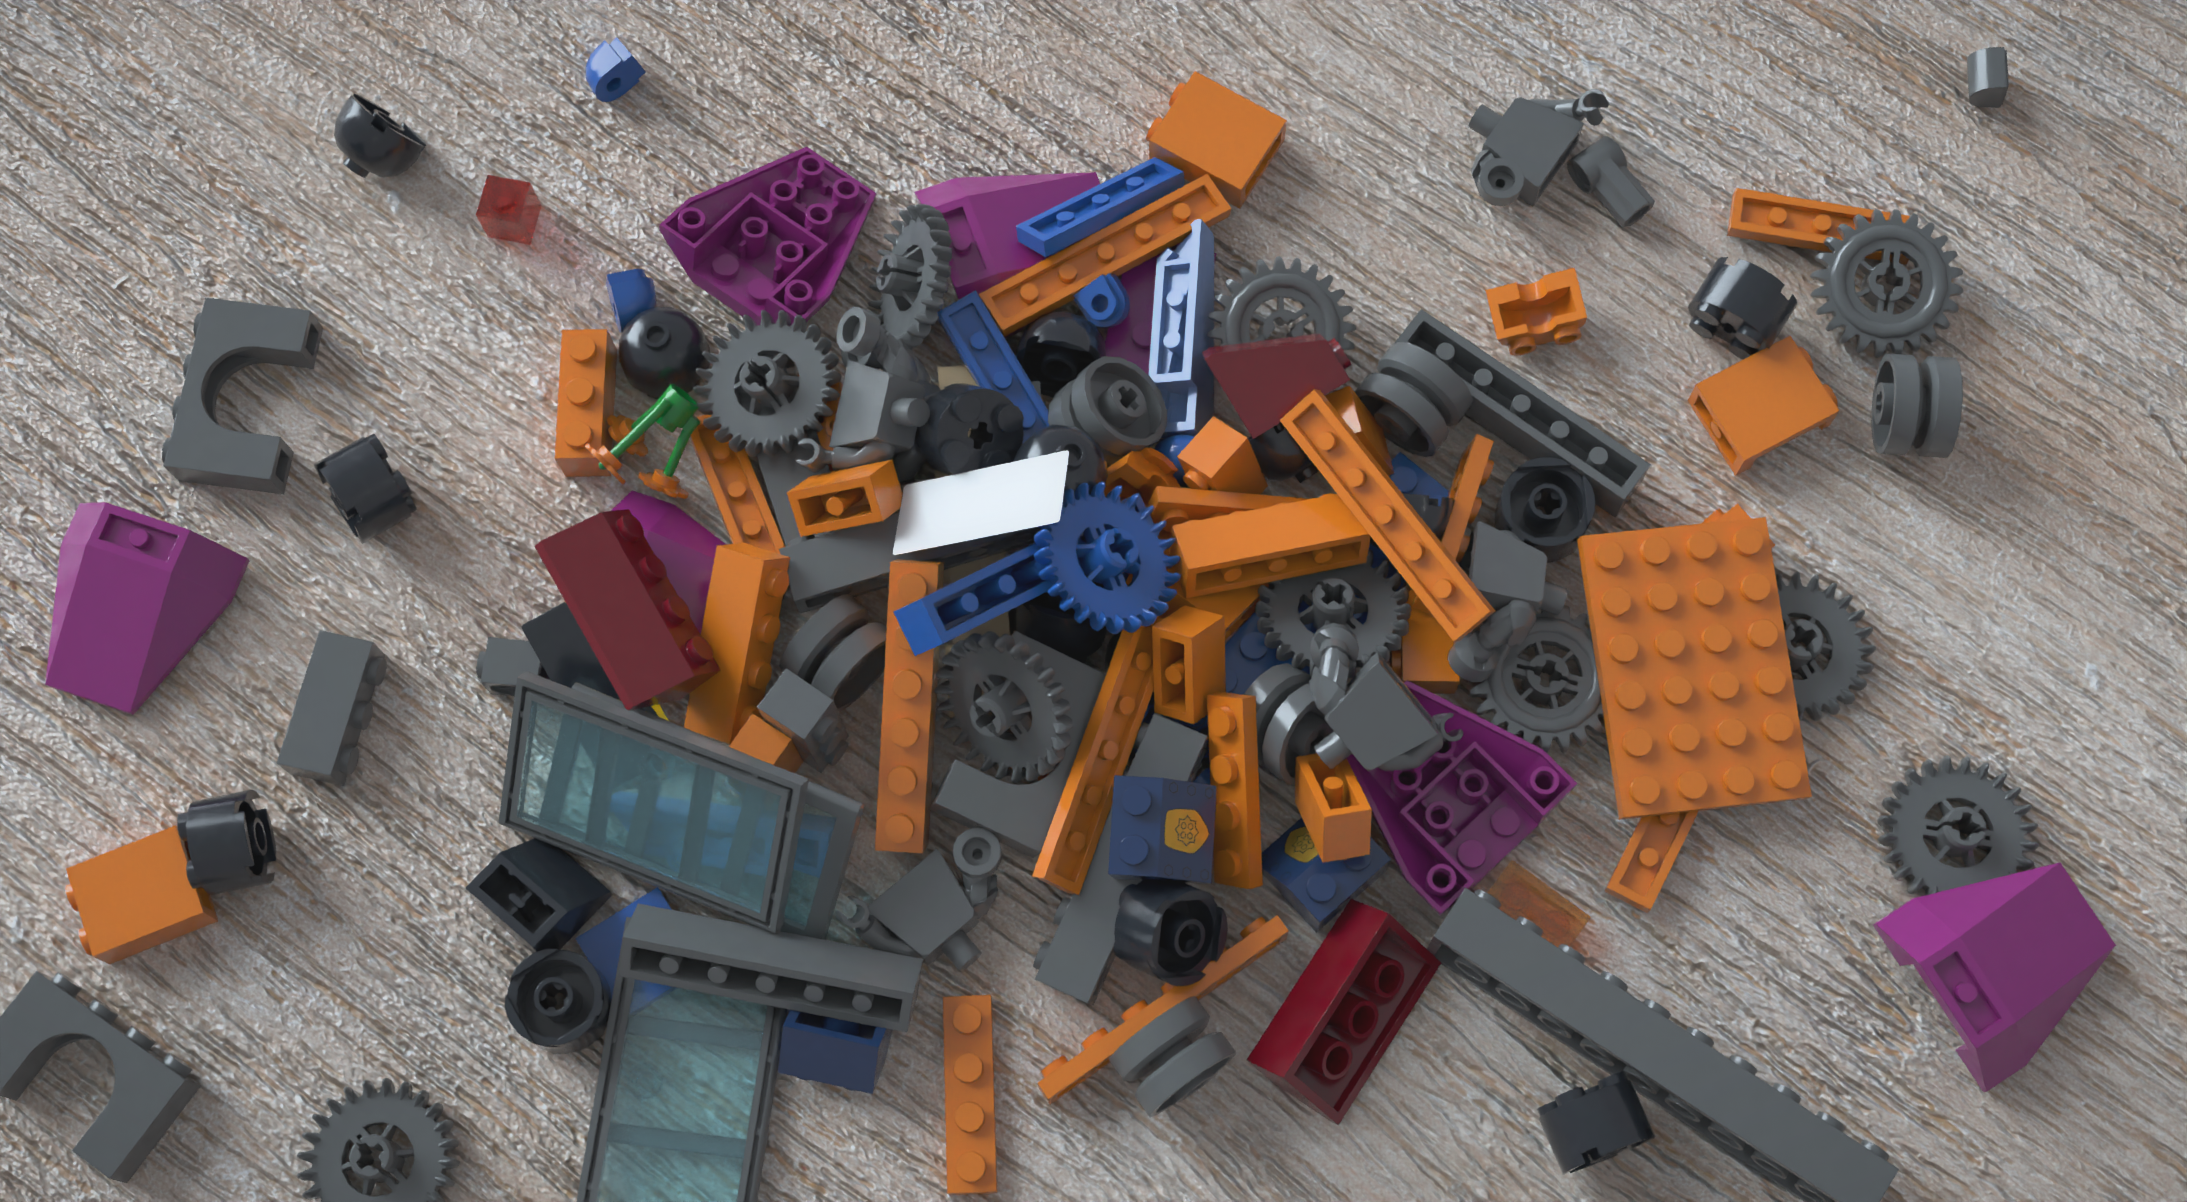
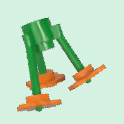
(670, 411)

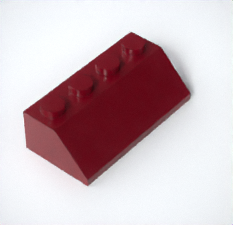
(628, 609)
(1344, 1010)

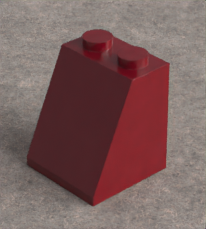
(1275, 375)

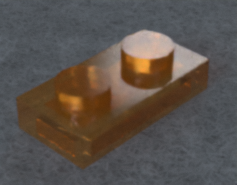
(1531, 898)

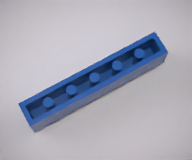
(977, 598)

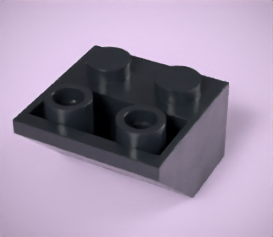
(538, 894)

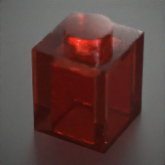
(508, 209)

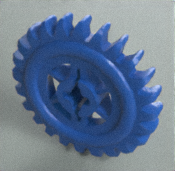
(1116, 543)

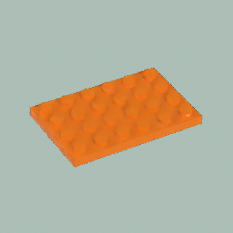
(1693, 668)

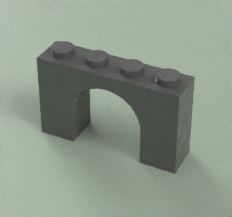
(226, 340)
(1014, 812)
(146, 1089)

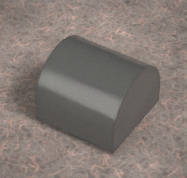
(1987, 77)

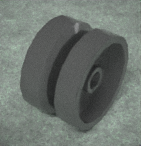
(1415, 398)
(1113, 405)
(1916, 405)
(838, 651)
(1286, 719)
(1177, 1063)

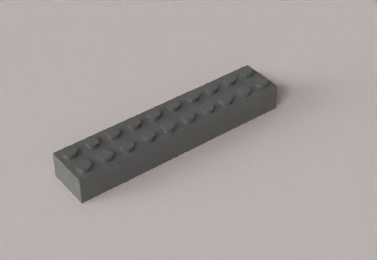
(1662, 1060)

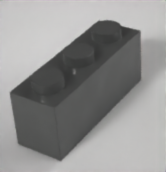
(332, 708)
(807, 719)

